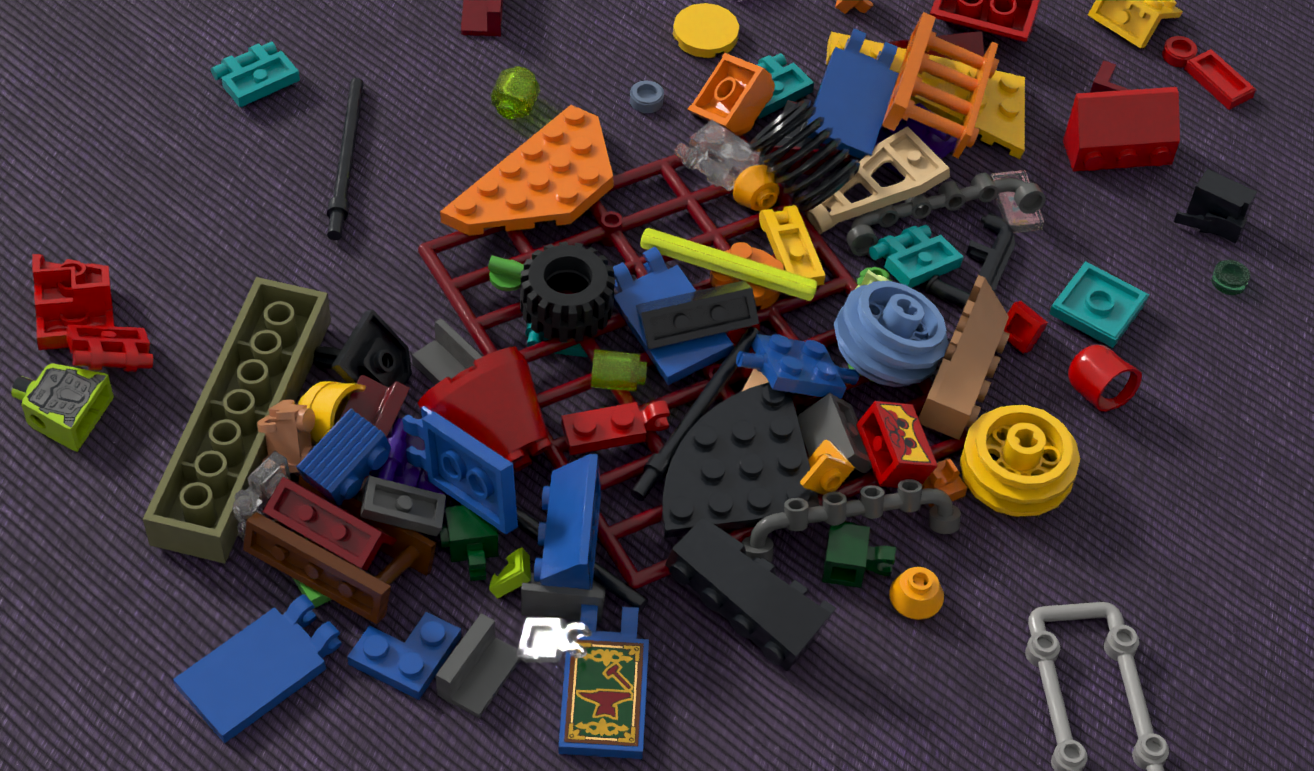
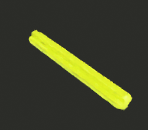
(729, 264)

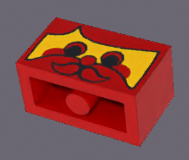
(896, 443)

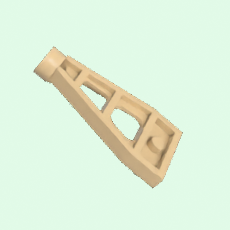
(908, 155)

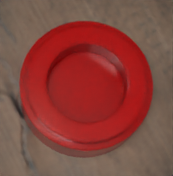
(1179, 50)

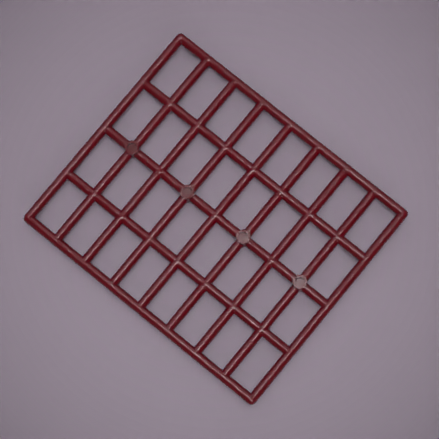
(611, 234)

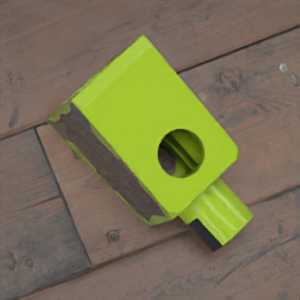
(64, 402)

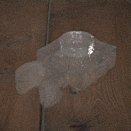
(548, 637)

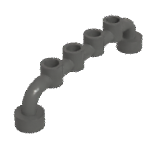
(1027, 197)
(943, 516)

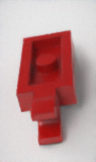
(612, 426)

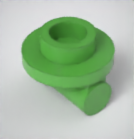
(505, 273)

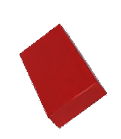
(1220, 79)

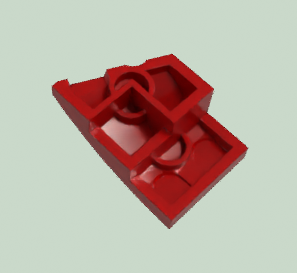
(69, 295)

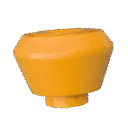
(756, 188)
(917, 593)

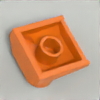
(734, 94)

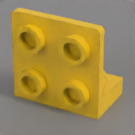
(1133, 18)

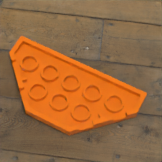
(544, 179)

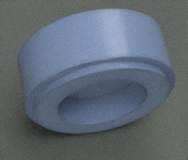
(646, 96)

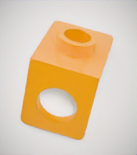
(826, 471)

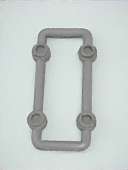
(1120, 645)

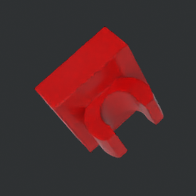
(1024, 326)

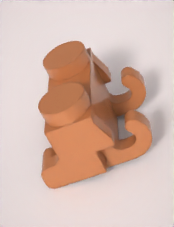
(288, 431)

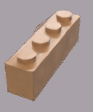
(967, 363)

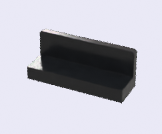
(698, 314)

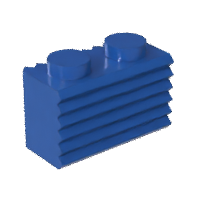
(345, 458)

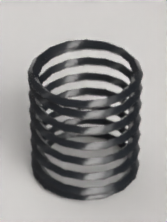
(784, 125)

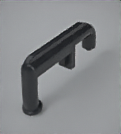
(994, 261)

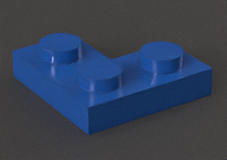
(408, 664)

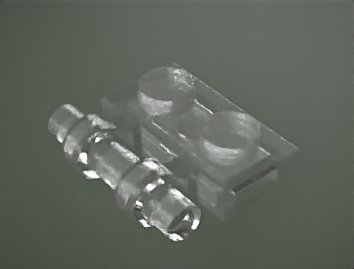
(720, 147)
(262, 486)

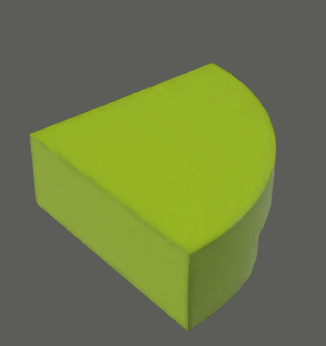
(513, 574)

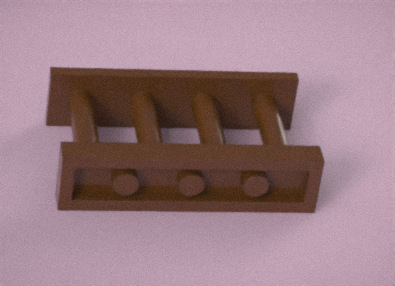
(335, 575)

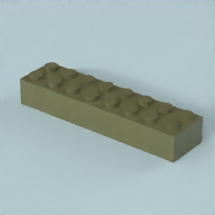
(221, 445)

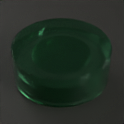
(1230, 277)

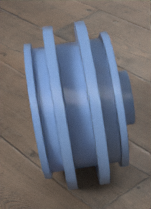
(891, 333)

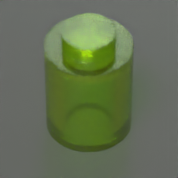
(617, 370)

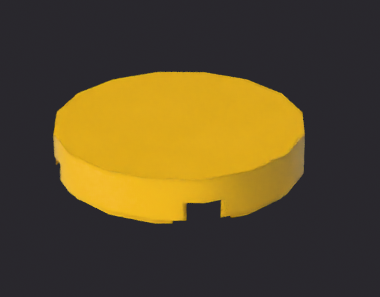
(706, 30)

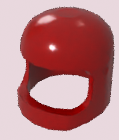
(1094, 369)

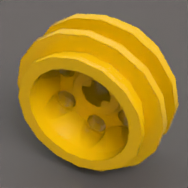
(1026, 445)

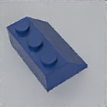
(570, 526)

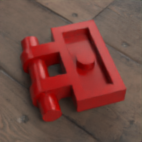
(109, 347)

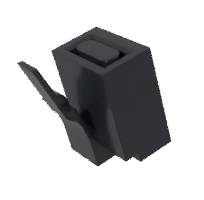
(1218, 206)

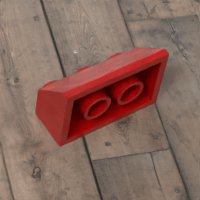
(1001, 17)
(1123, 129)

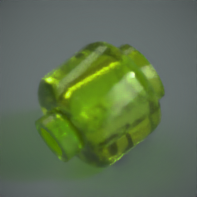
(516, 92)

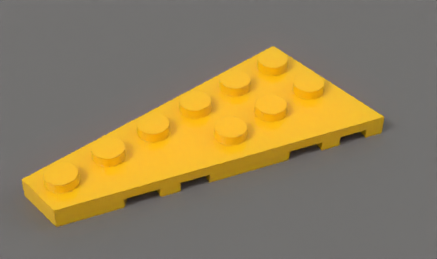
(1002, 106)

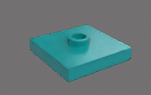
(1099, 304)

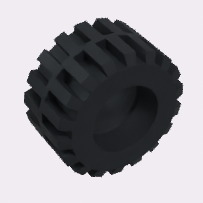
(567, 314)

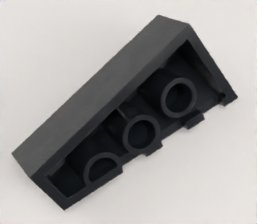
(748, 593)

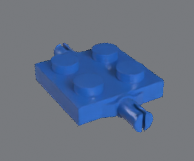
(797, 366)

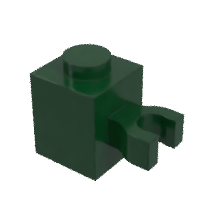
(469, 539)
(849, 555)

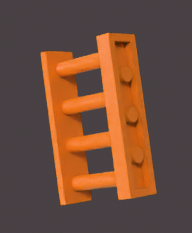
(910, 84)

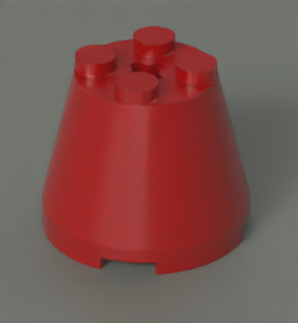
(495, 406)

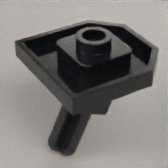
(369, 351)

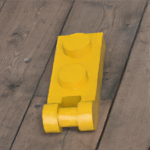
(792, 242)

